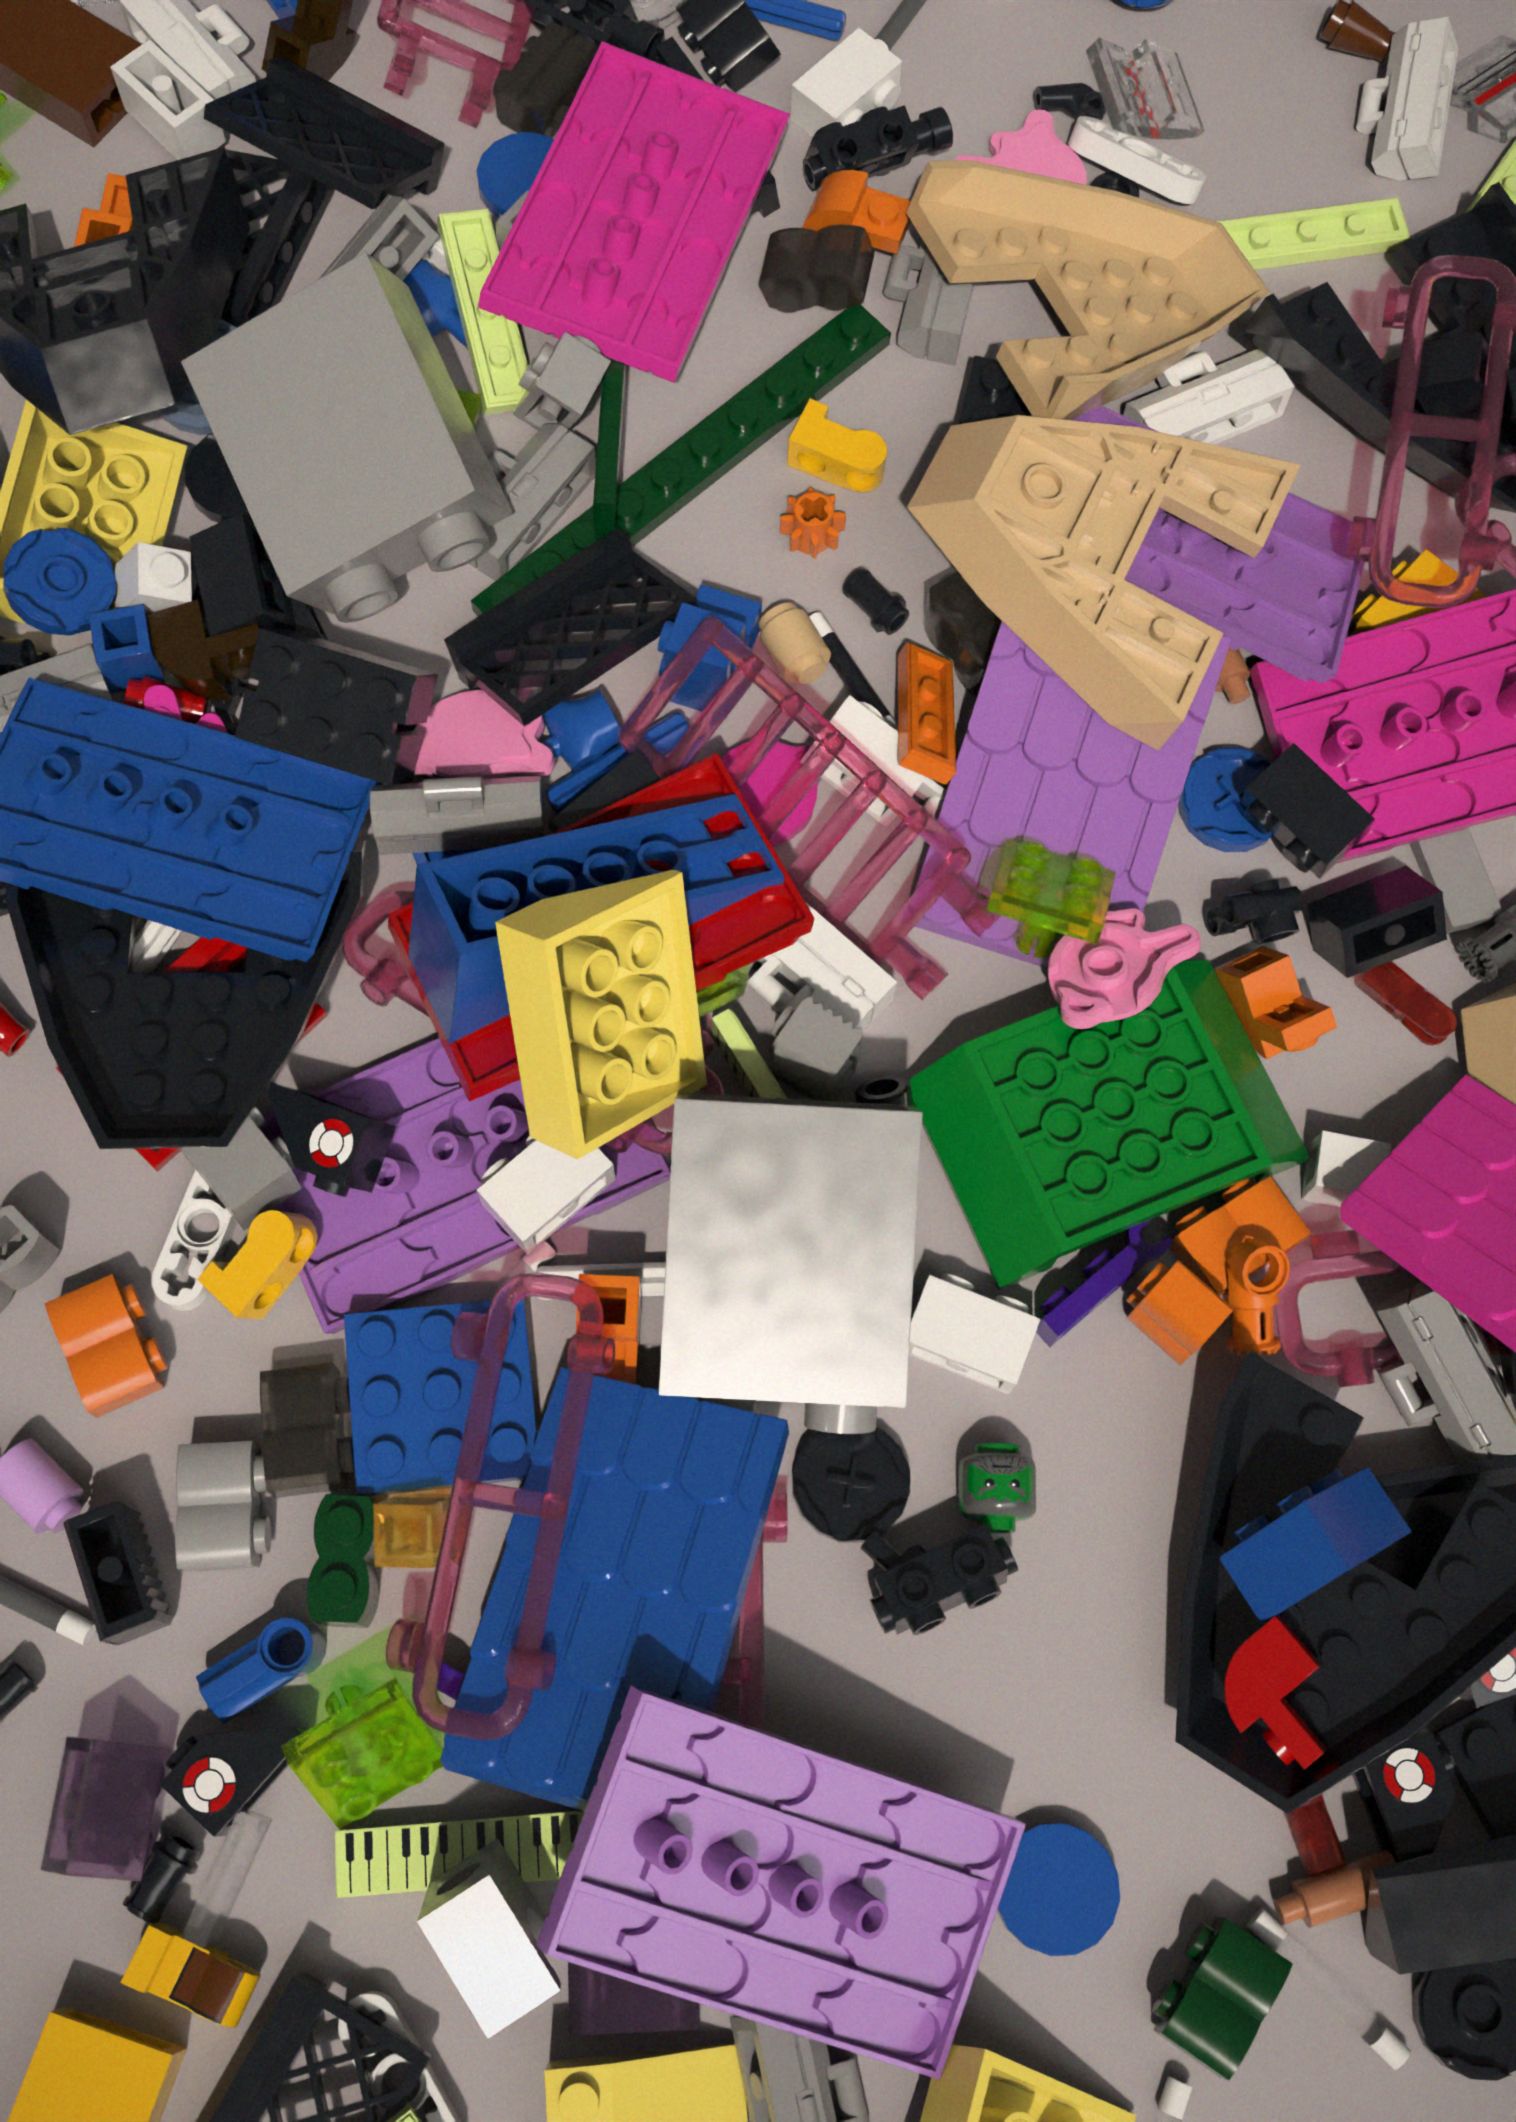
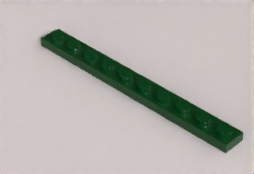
(713, 444)

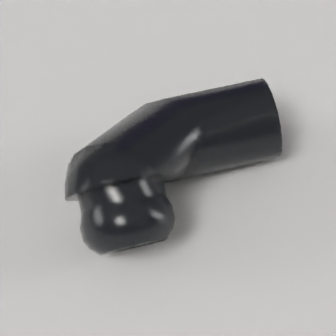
(1071, 98)

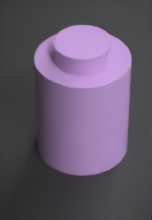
(38, 1487)

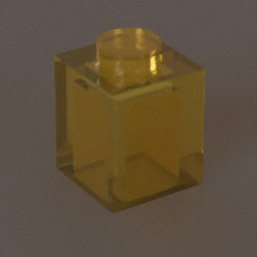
(409, 1530)

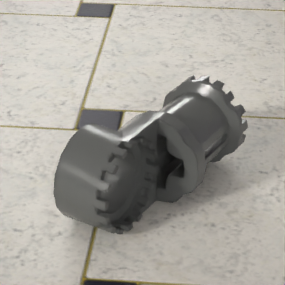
(1501, 934)

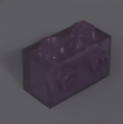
(103, 1809)

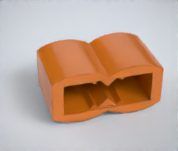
(1249, 1212)
(1177, 1310)
(106, 1344)

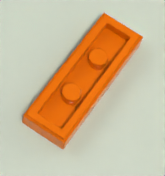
(926, 714)

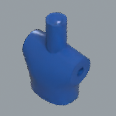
(435, 300)
(581, 730)

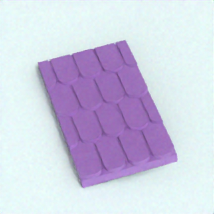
(1281, 605)
(1060, 777)
(425, 1209)
(781, 1884)

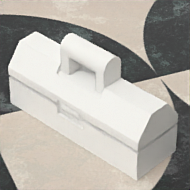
(187, 41)
(1417, 103)
(1217, 404)
(829, 971)

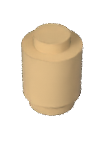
(794, 643)

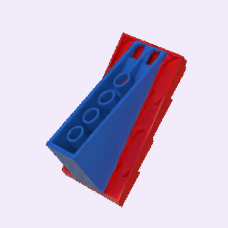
(690, 822)

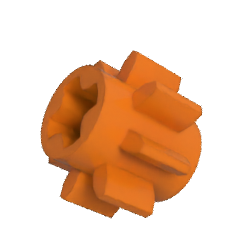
(812, 523)

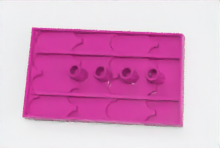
(635, 211)
(1411, 721)
(1450, 1205)

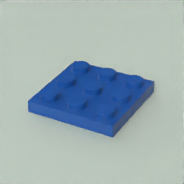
(416, 1397)

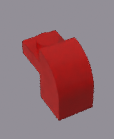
(1259, 1679)

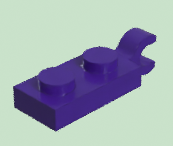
(1104, 1277)

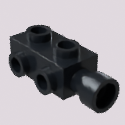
(590, 16)
(873, 138)

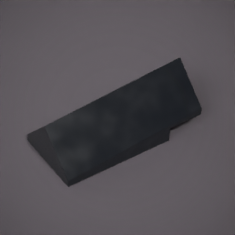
(1444, 1908)

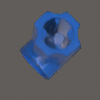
(258, 1669)

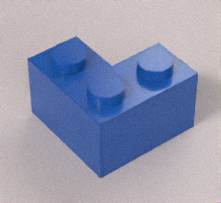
(714, 669)
(1313, 1542)

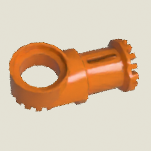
(1254, 1301)

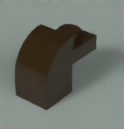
(313, 37)
(196, 659)

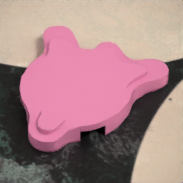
(1034, 150)
(478, 737)
(1120, 972)

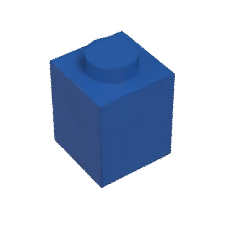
(124, 646)

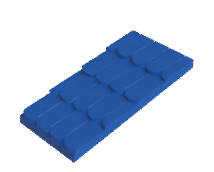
(173, 821)
(642, 1585)

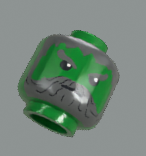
(997, 1486)

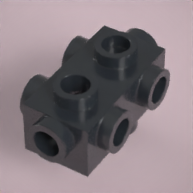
(926, 1584)

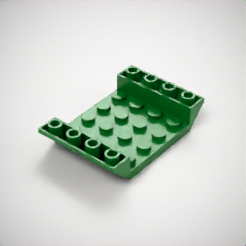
(1103, 1126)

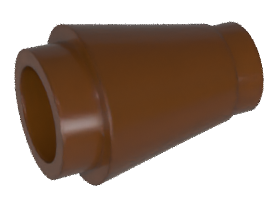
(1356, 31)

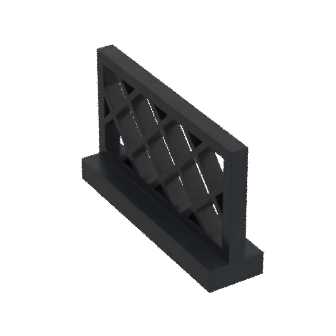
(323, 112)
(281, 241)
(557, 606)
(290, 2031)

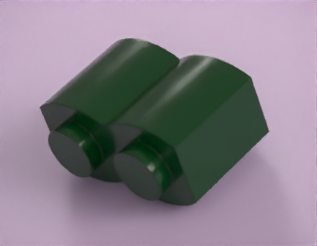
(343, 1581)
(1221, 1995)

